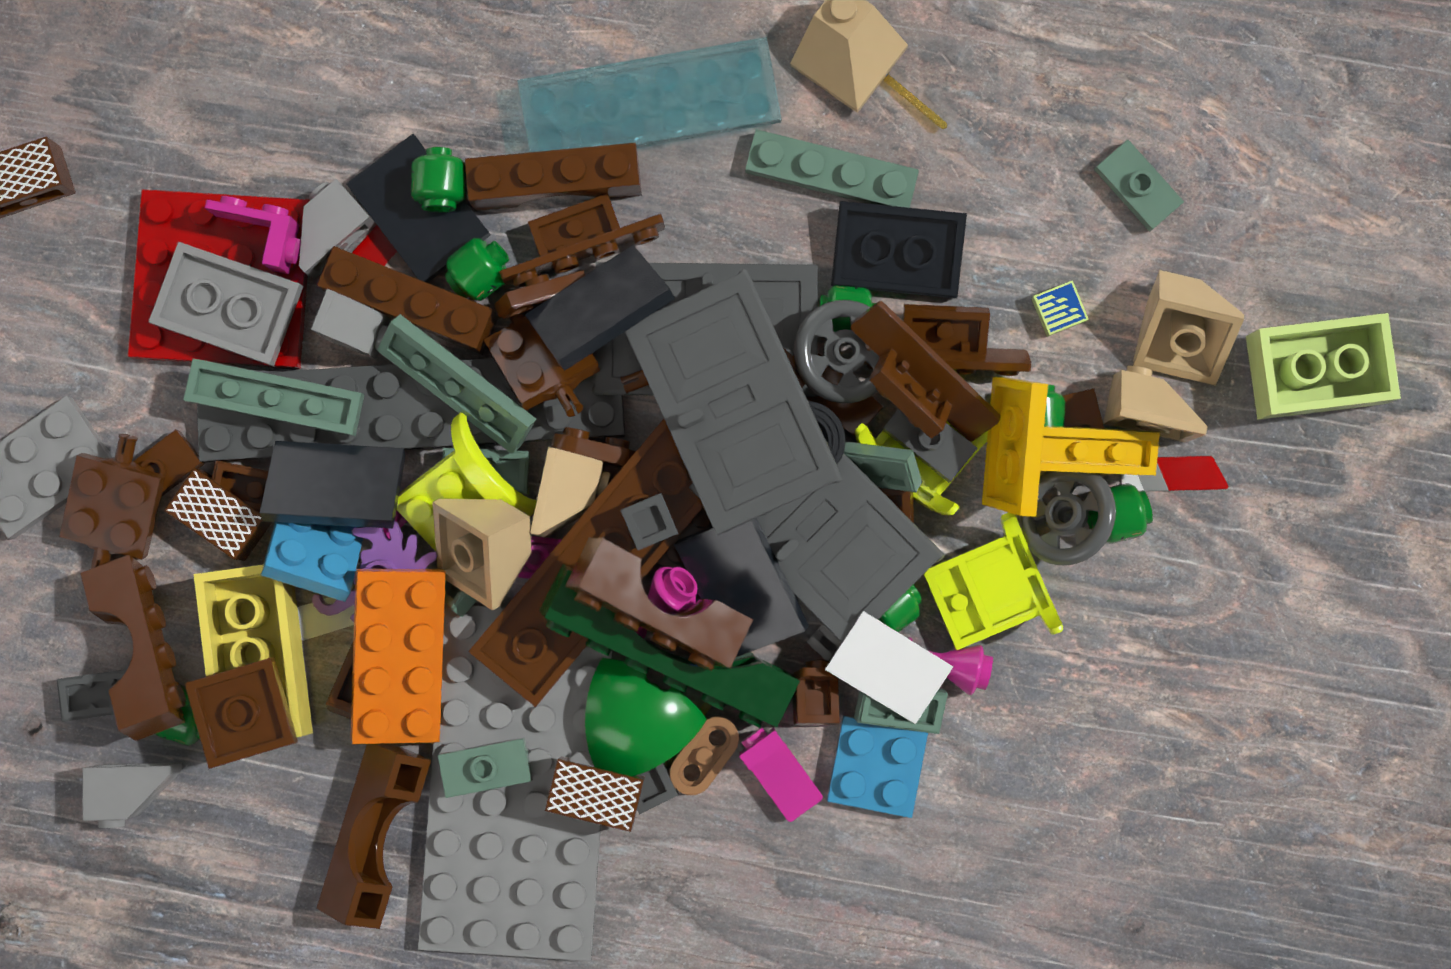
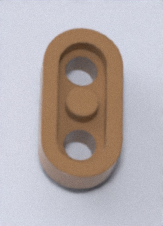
(705, 755)

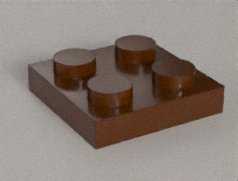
(241, 712)

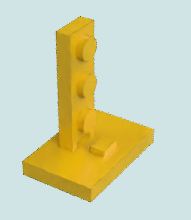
(1024, 447)

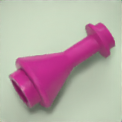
(671, 591)
(970, 667)

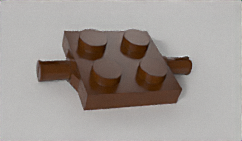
(532, 368)
(112, 504)

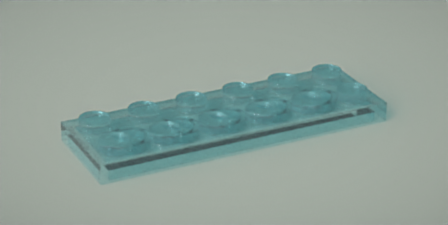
(653, 98)

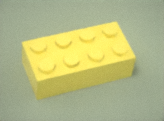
(250, 621)

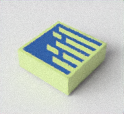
(1059, 308)

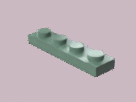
(830, 170)
(456, 384)
(274, 397)

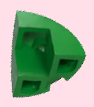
(634, 721)

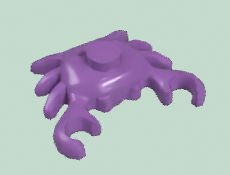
(382, 555)

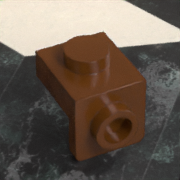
(816, 695)

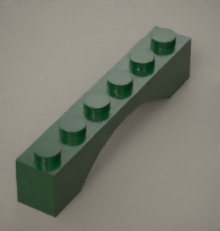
(749, 685)

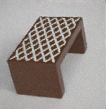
(33, 176)
(217, 515)
(594, 794)

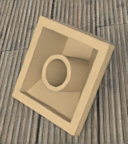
(848, 50)
(1186, 329)
(1150, 404)
(566, 490)
(481, 546)

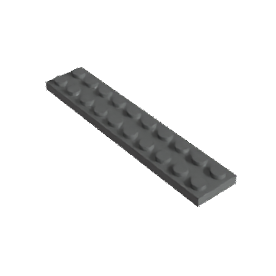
(396, 415)

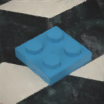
(314, 557)
(877, 767)

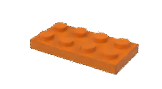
(397, 656)

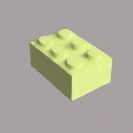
(1323, 366)

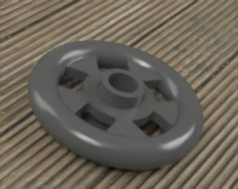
(812, 366)
(1087, 541)

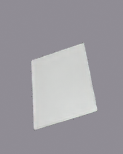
(889, 667)

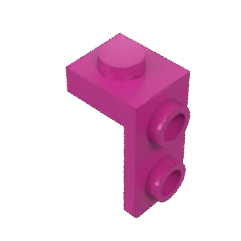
(282, 241)
(779, 773)

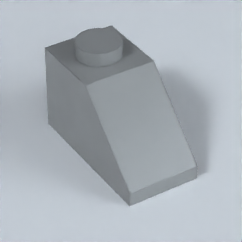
(329, 221)
(350, 324)
(123, 790)

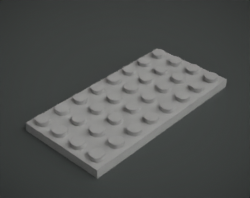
(495, 861)

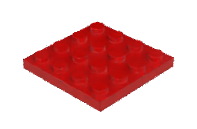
(182, 218)

